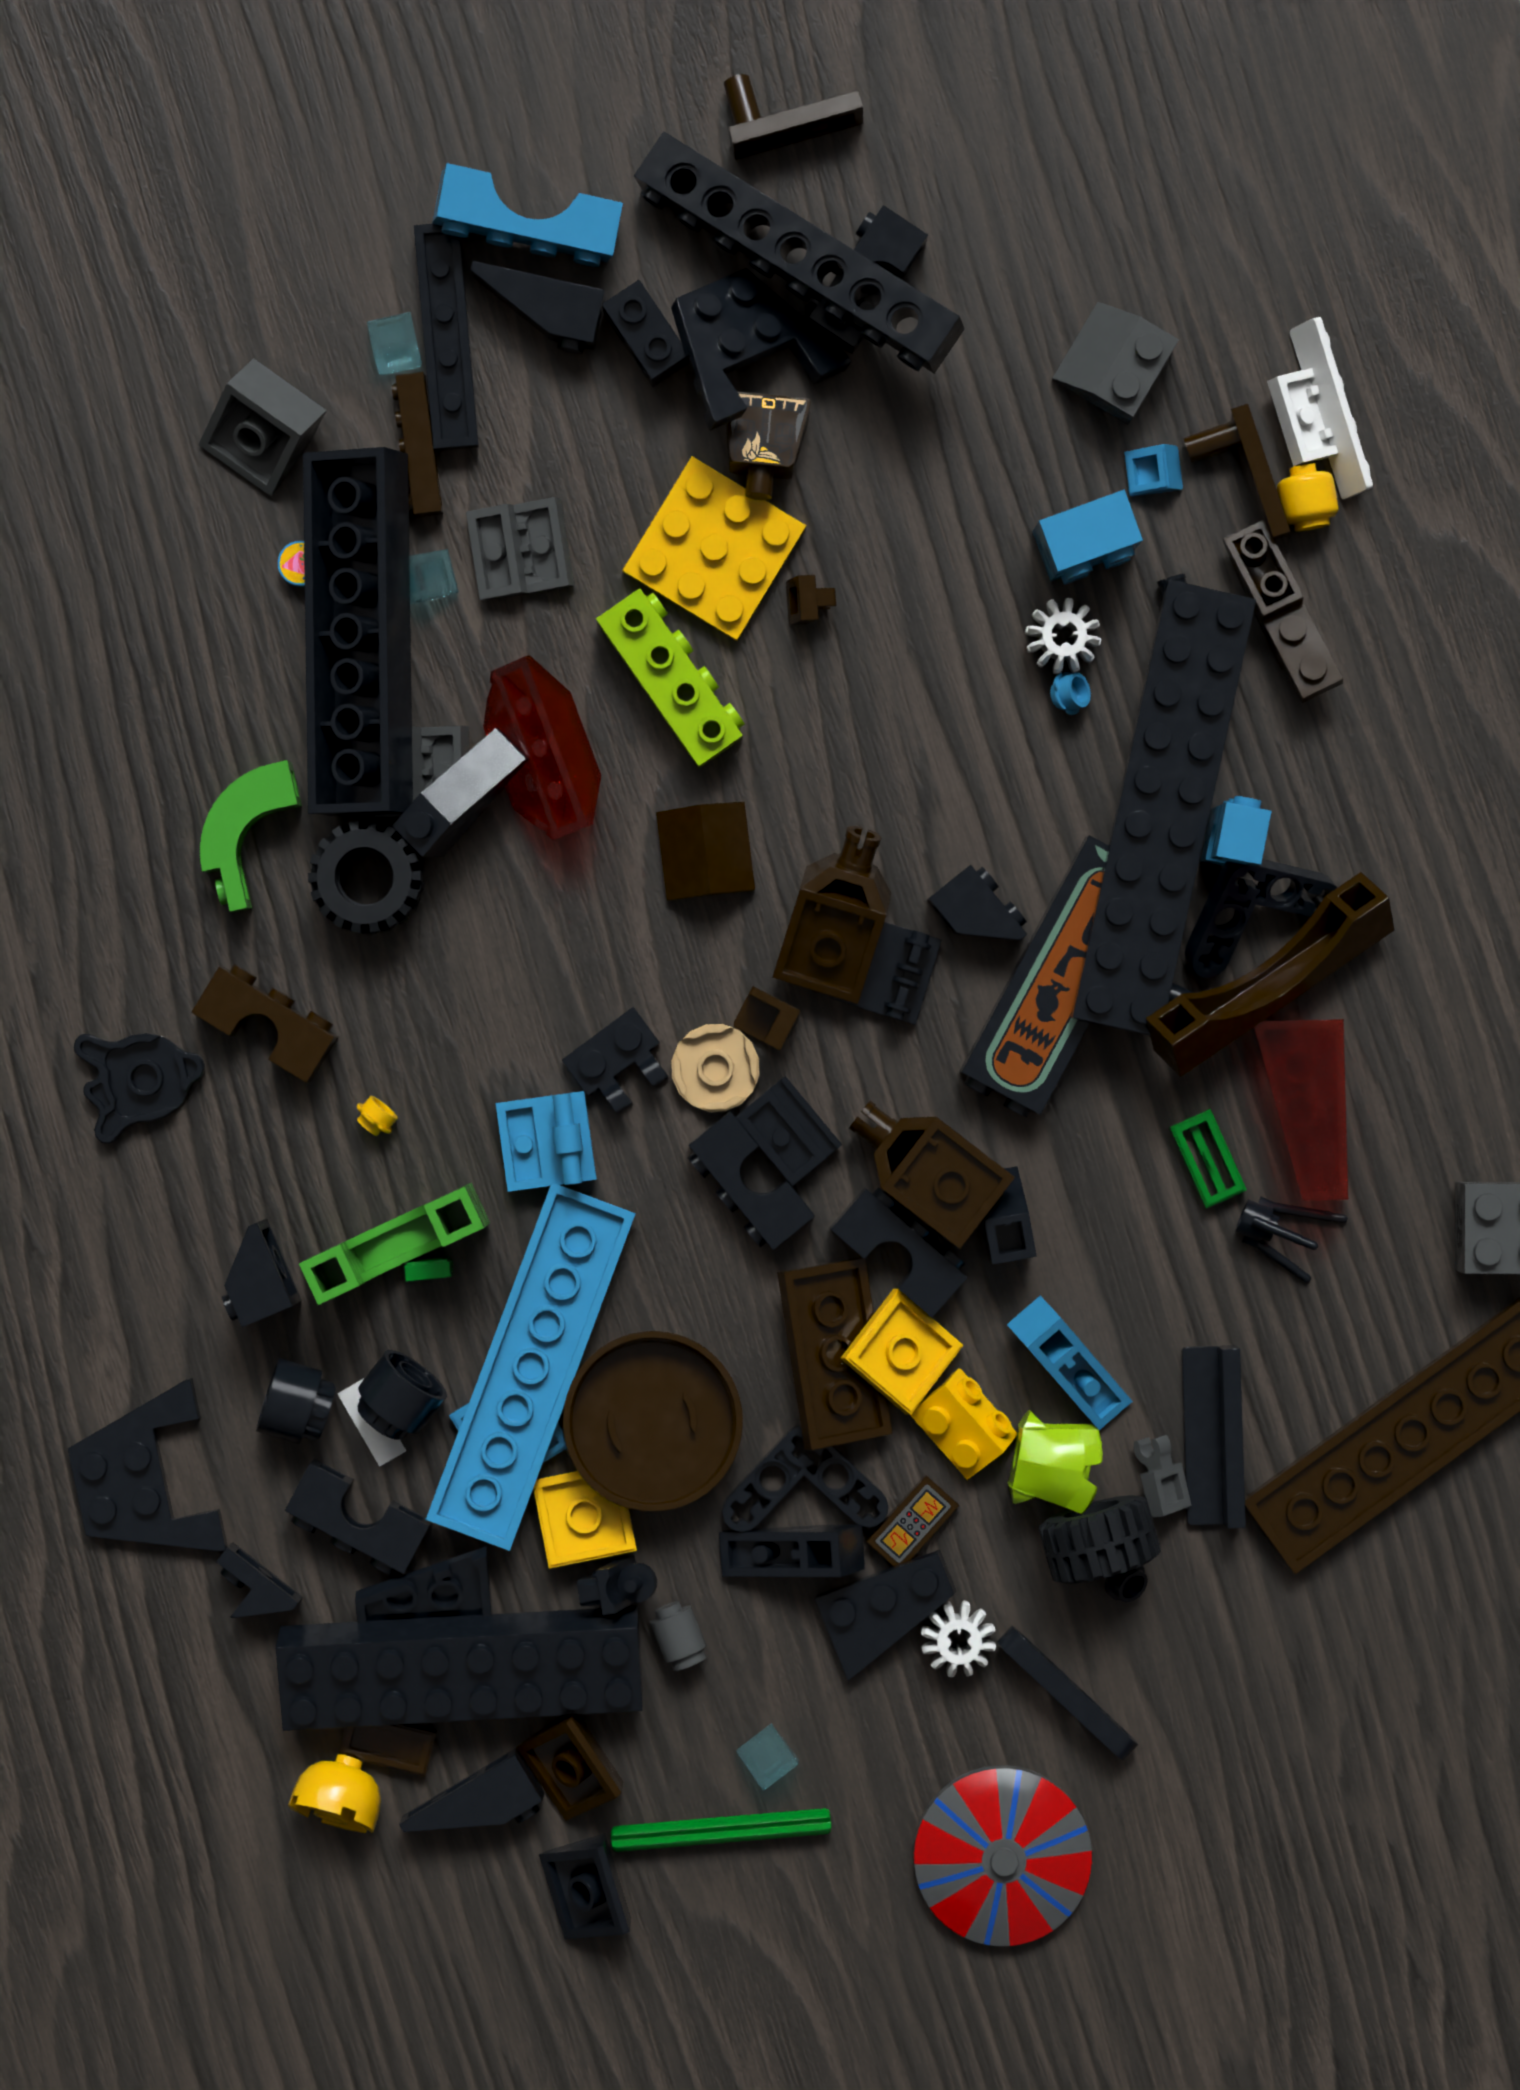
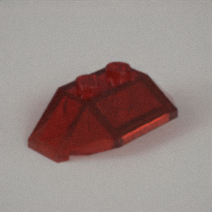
(538, 714)

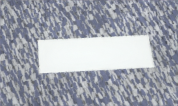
(381, 1447)

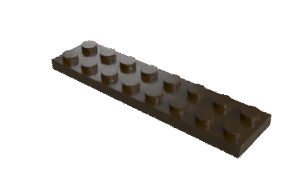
(1393, 1444)

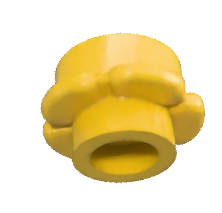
(376, 1116)

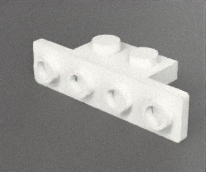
(1317, 413)

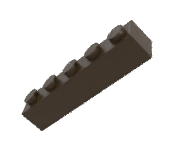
(418, 443)

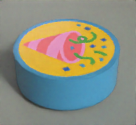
(292, 563)

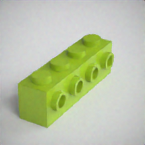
(670, 678)

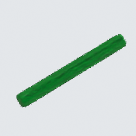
(721, 1830)

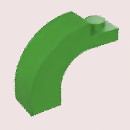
(230, 819)

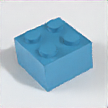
(1088, 536)

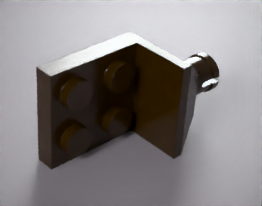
(836, 921)
(933, 1171)

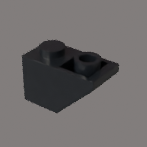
(974, 910)
(1008, 1225)

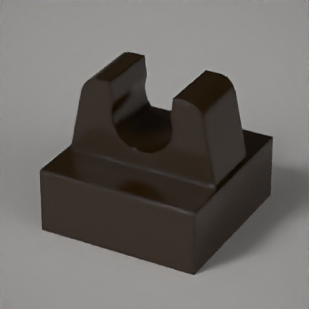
(806, 599)

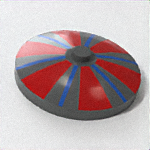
(1002, 1855)

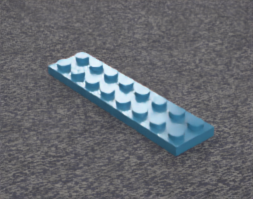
(530, 1366)

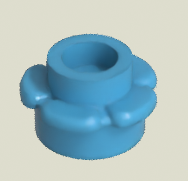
(1070, 692)

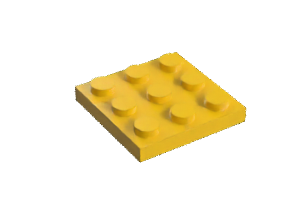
(714, 549)

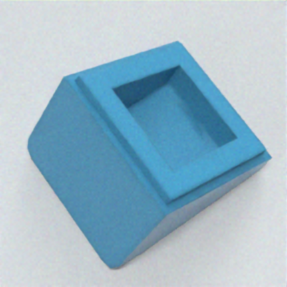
(1153, 470)

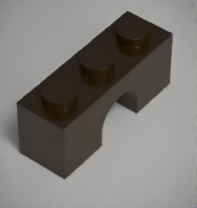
(301, 1039)

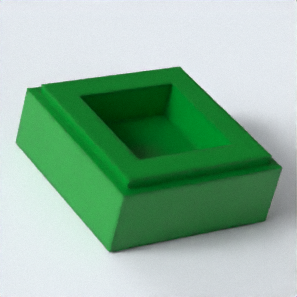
(429, 1269)

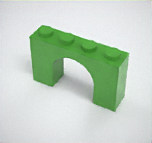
(394, 1243)

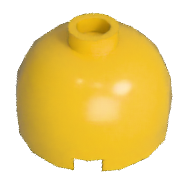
(338, 1794)

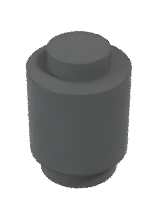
(678, 1635)

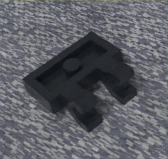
(613, 1051)

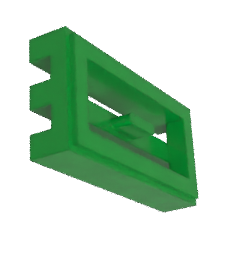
(1192, 1124)

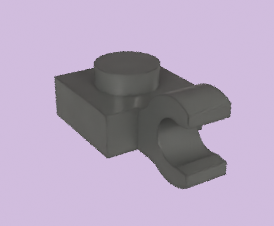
(1164, 1481)

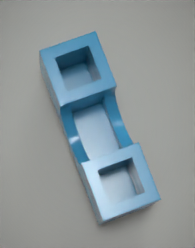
(1236, 832)

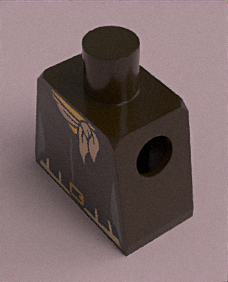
(766, 440)

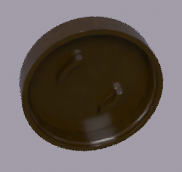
(652, 1421)

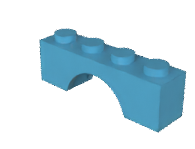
(471, 204)

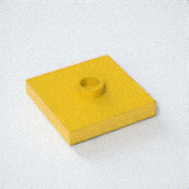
(901, 1351)
(579, 1522)

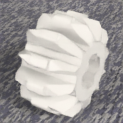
(1059, 621)
(974, 1635)

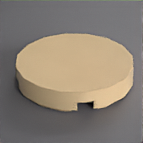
(715, 1067)

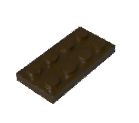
(822, 1316)

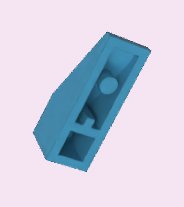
(1069, 1362)

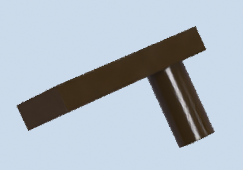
(757, 134)
(1233, 435)

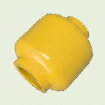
(1308, 497)

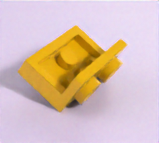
(964, 1424)

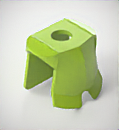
(1054, 1463)

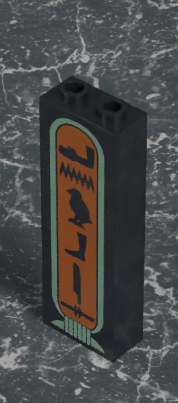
(1031, 1025)

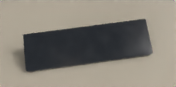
(1213, 1435)

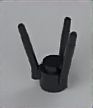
(1259, 1222)

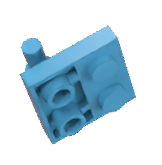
(546, 1141)

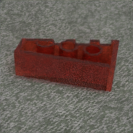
(1309, 1091)

